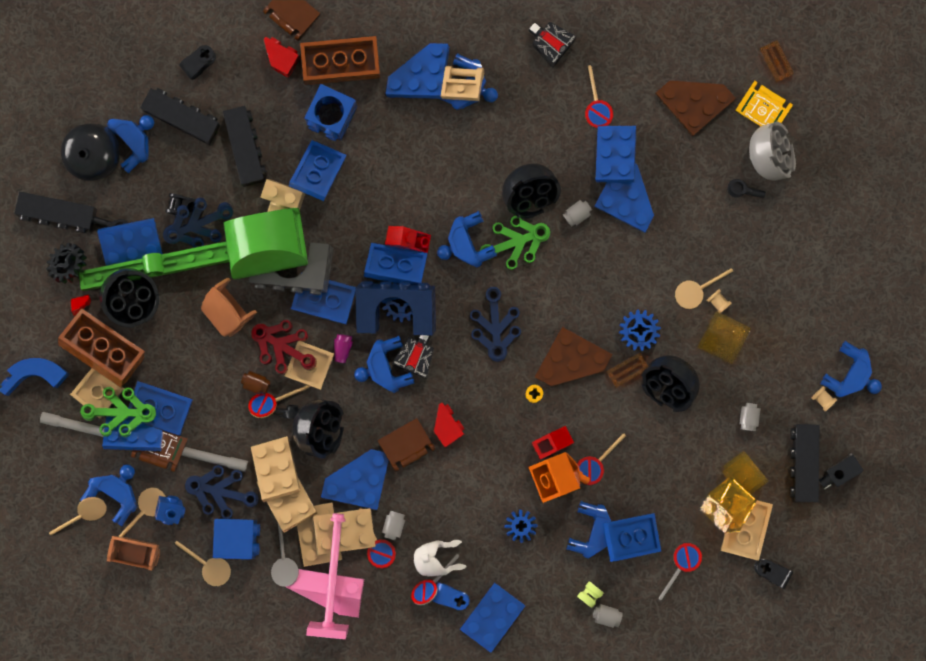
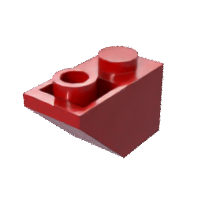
(281, 58)
(407, 239)
(446, 427)
(552, 442)

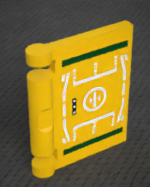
(763, 106)

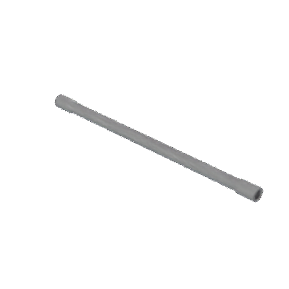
(230, 462)

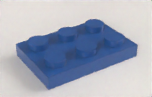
(616, 154)
(317, 170)
(129, 241)
(395, 264)
(333, 305)
(169, 407)
(632, 537)
(492, 617)

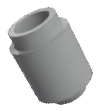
(577, 213)
(749, 417)
(393, 525)
(607, 616)

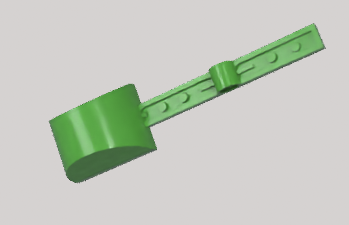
(252, 247)

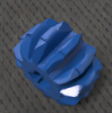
(525, 530)

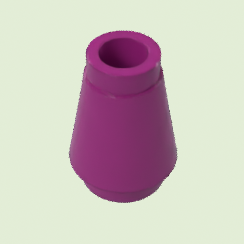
(342, 347)

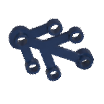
(195, 224)
(495, 328)
(218, 491)

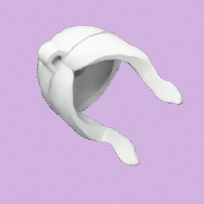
(426, 562)

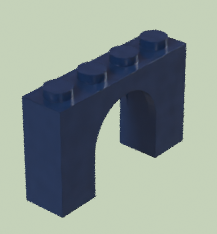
(419, 297)

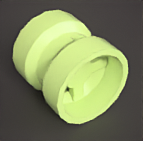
(593, 591)

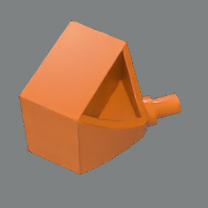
(557, 476)

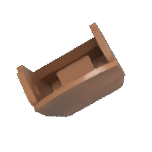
(224, 310)
(133, 552)

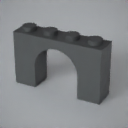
(313, 279)

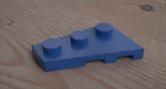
(141, 438)

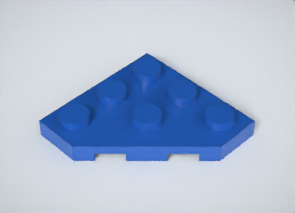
(420, 75)
(627, 202)
(358, 481)

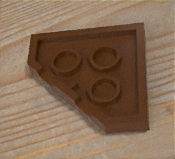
(695, 102)
(571, 359)

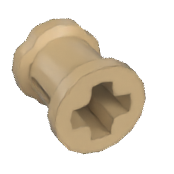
(719, 301)
(824, 398)

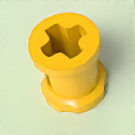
(530, 389)

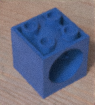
(324, 97)
(235, 539)

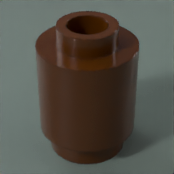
(255, 383)

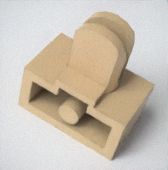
(281, 196)

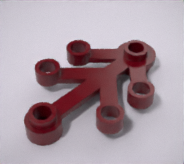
(280, 345)

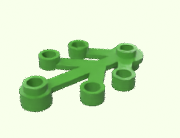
(519, 240)
(120, 413)

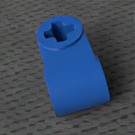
(446, 596)

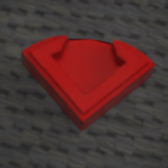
(79, 302)

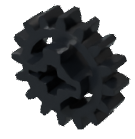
(66, 263)

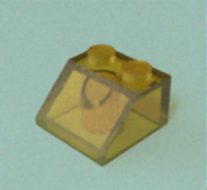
(724, 337)
(744, 472)
(728, 506)

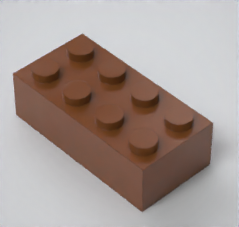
(340, 60)
(101, 348)

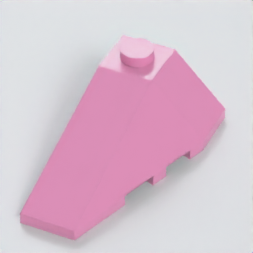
(315, 587)

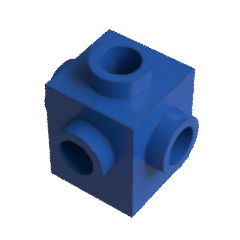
(169, 510)

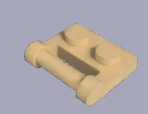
(461, 88)

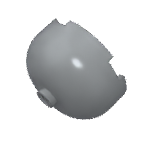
(766, 152)

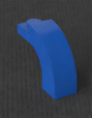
(50, 371)

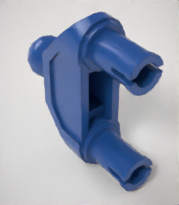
(489, 94)
(134, 137)
(462, 244)
(380, 369)
(857, 376)
(117, 489)
(597, 537)

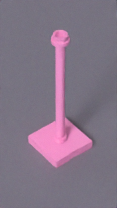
(328, 628)

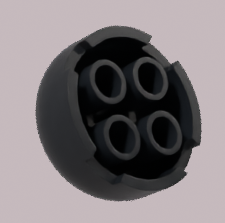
(90, 152)
(531, 181)
(138, 304)
(678, 376)
(311, 422)

